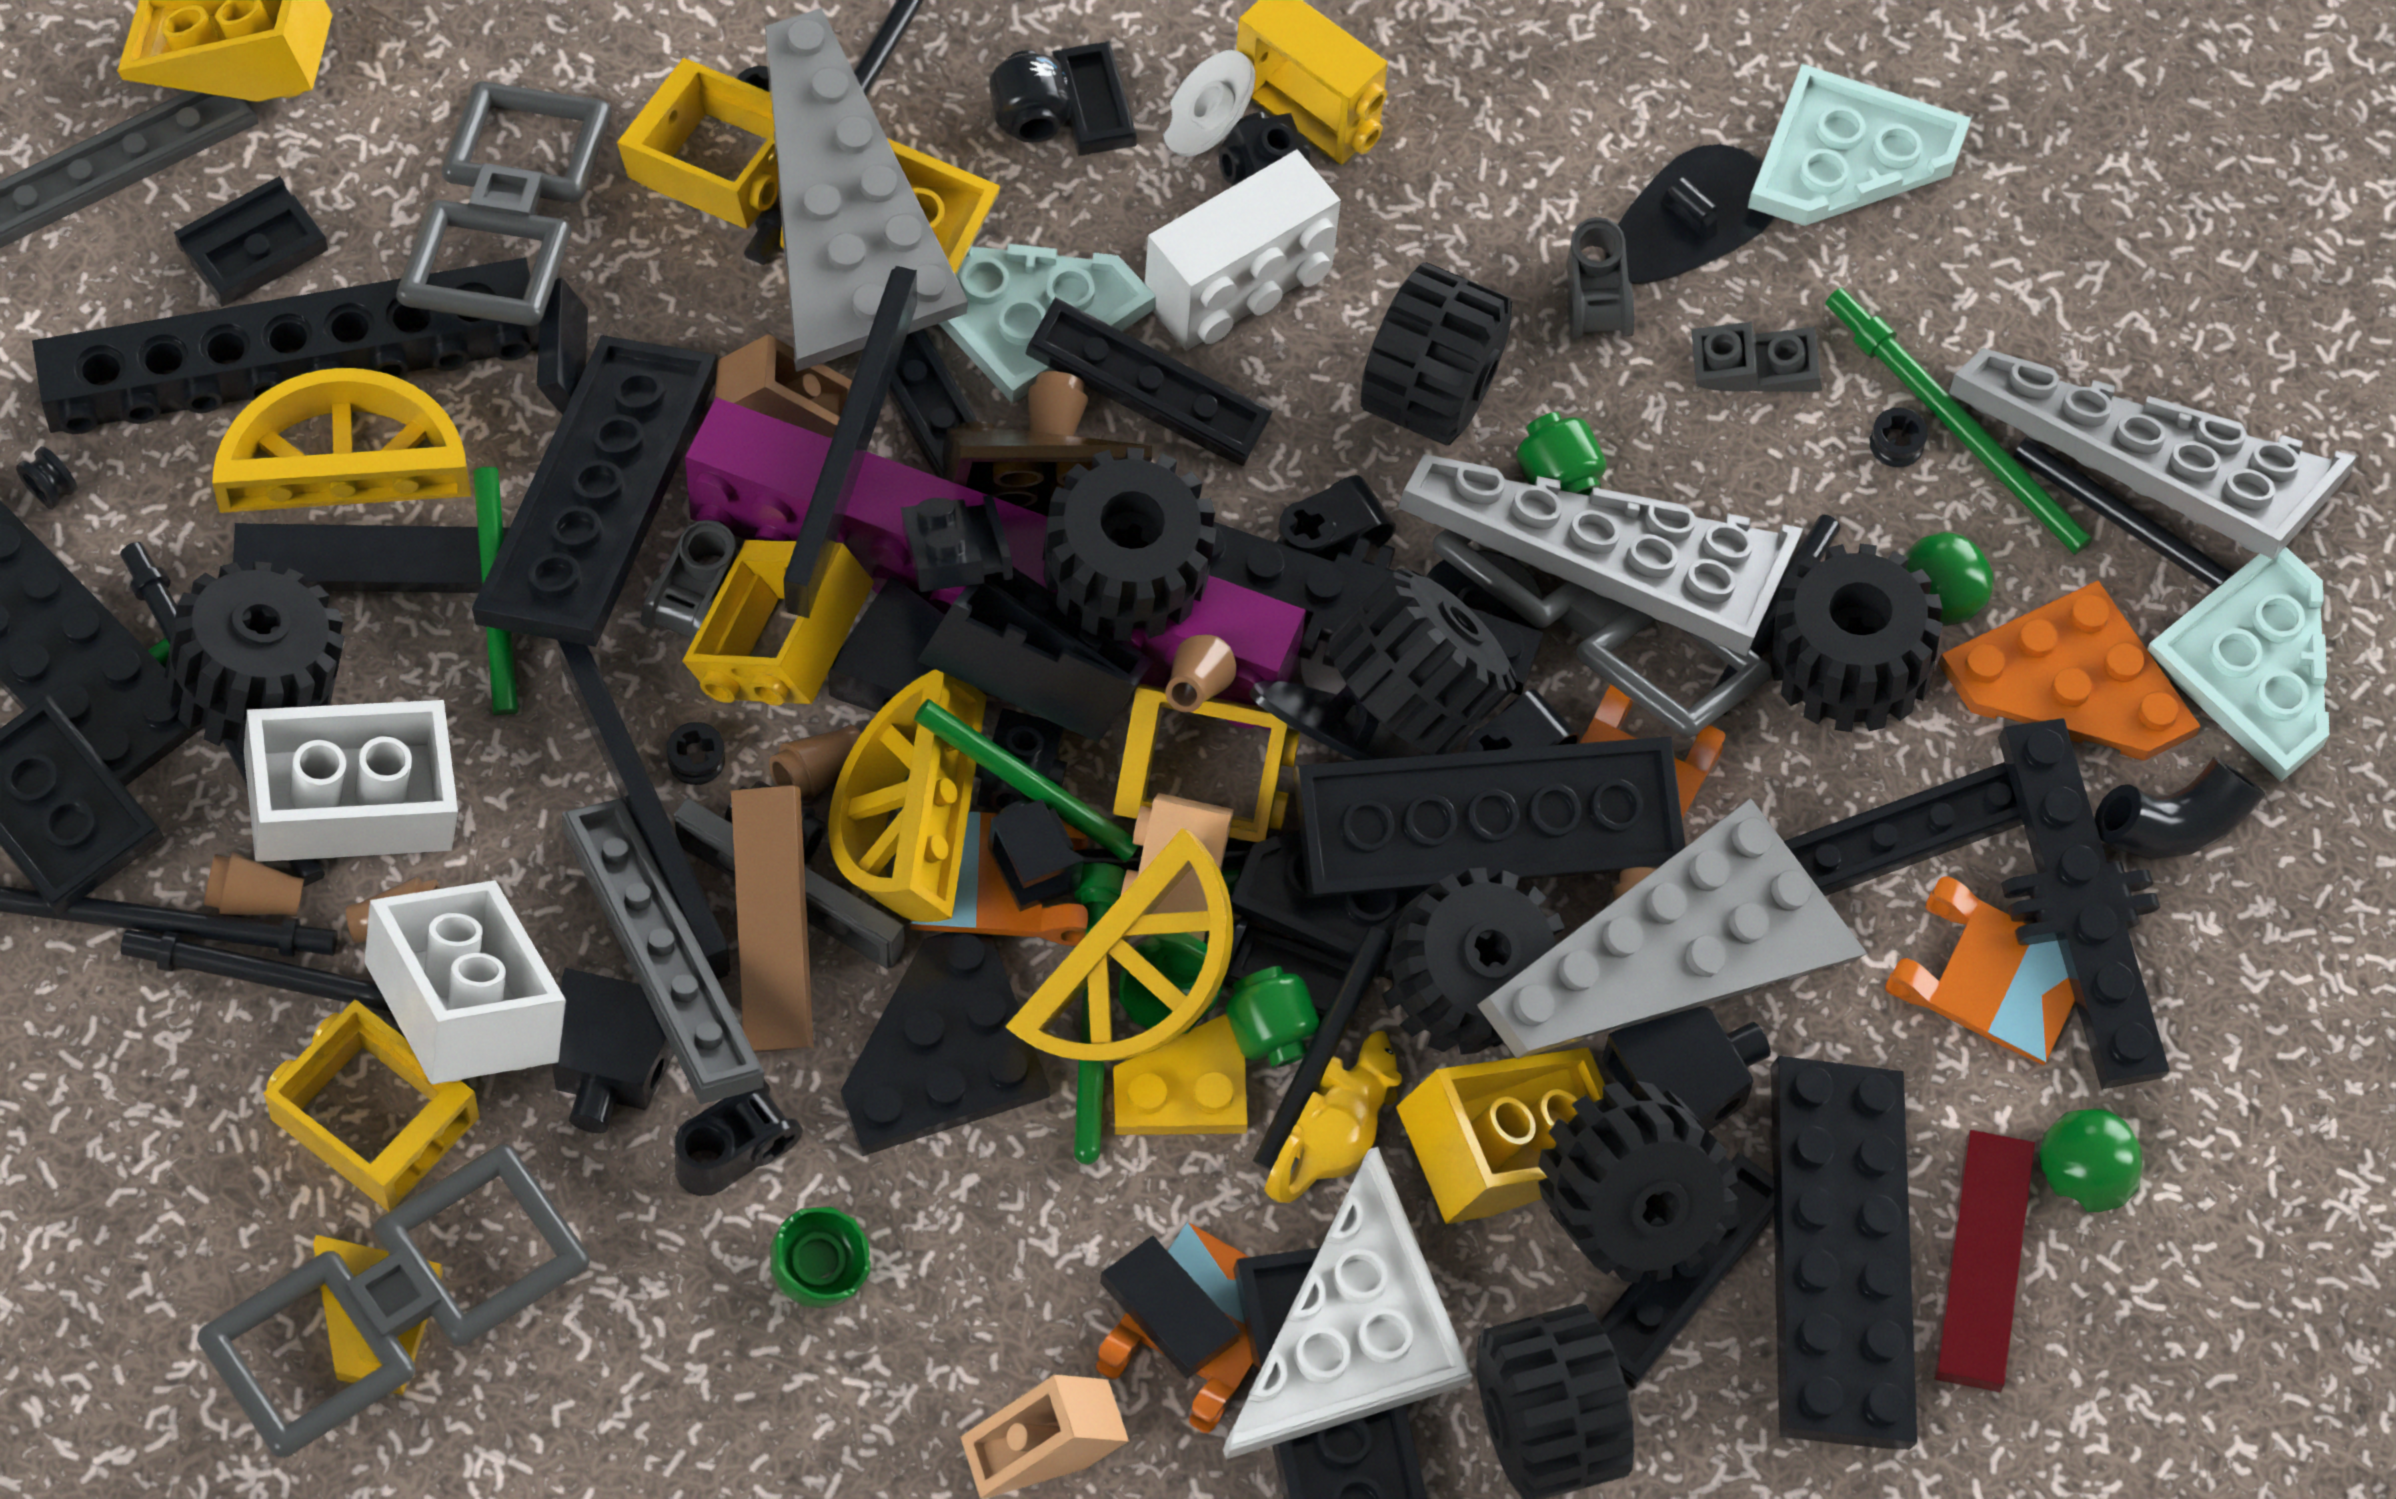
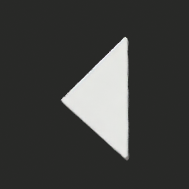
(1360, 1330)

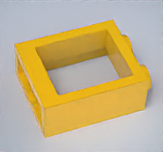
(1315, 74)
(670, 119)
(741, 611)
(1141, 748)
(414, 1149)

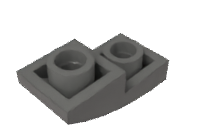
(1739, 360)

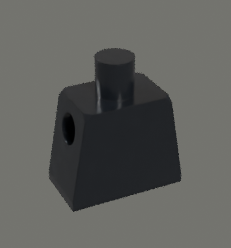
(884, 648)
(608, 1048)
(1690, 1059)

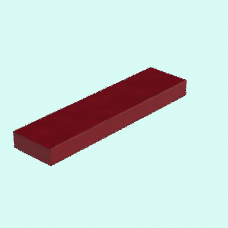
(1985, 1261)

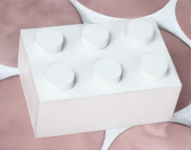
(1242, 250)
(350, 780)
(464, 982)

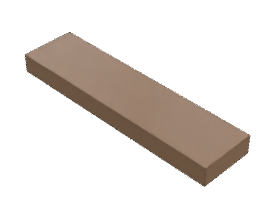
(772, 918)

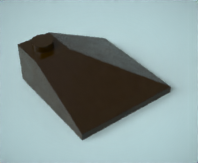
(1020, 463)

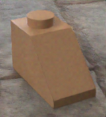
(766, 381)

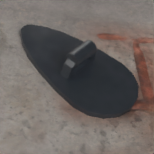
(1692, 213)
(1332, 719)

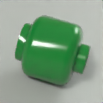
(1562, 452)
(1272, 1016)

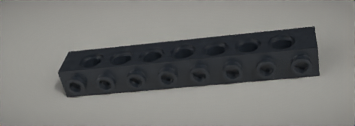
(257, 336)

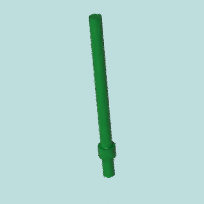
(1878, 340)

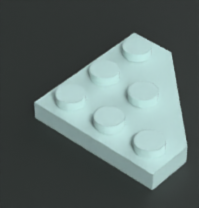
(1851, 147)
(1014, 290)
(2257, 660)

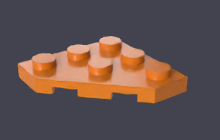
(2077, 665)

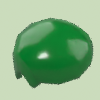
(1957, 574)
(1178, 959)
(2092, 1159)
(813, 1245)

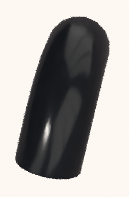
(2180, 821)

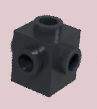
(1259, 143)
(1040, 751)

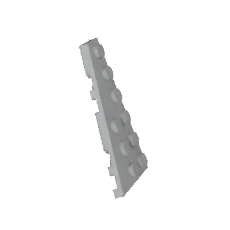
(843, 200)
(2162, 450)
(1618, 544)
(1692, 932)

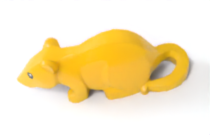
(1337, 1121)

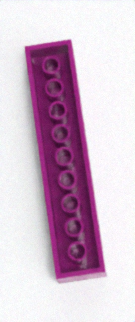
(762, 477)

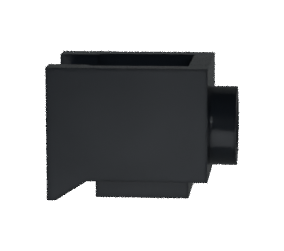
(1034, 853)

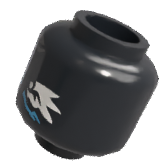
(1030, 96)

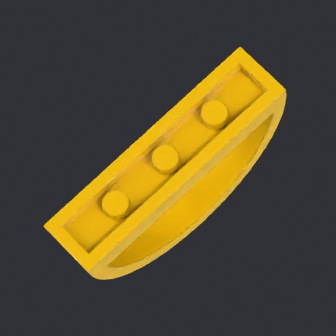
(345, 476)
(935, 800)
(1108, 939)

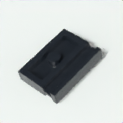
(251, 241)
(955, 543)

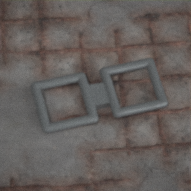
(504, 204)
(1605, 627)
(392, 1300)

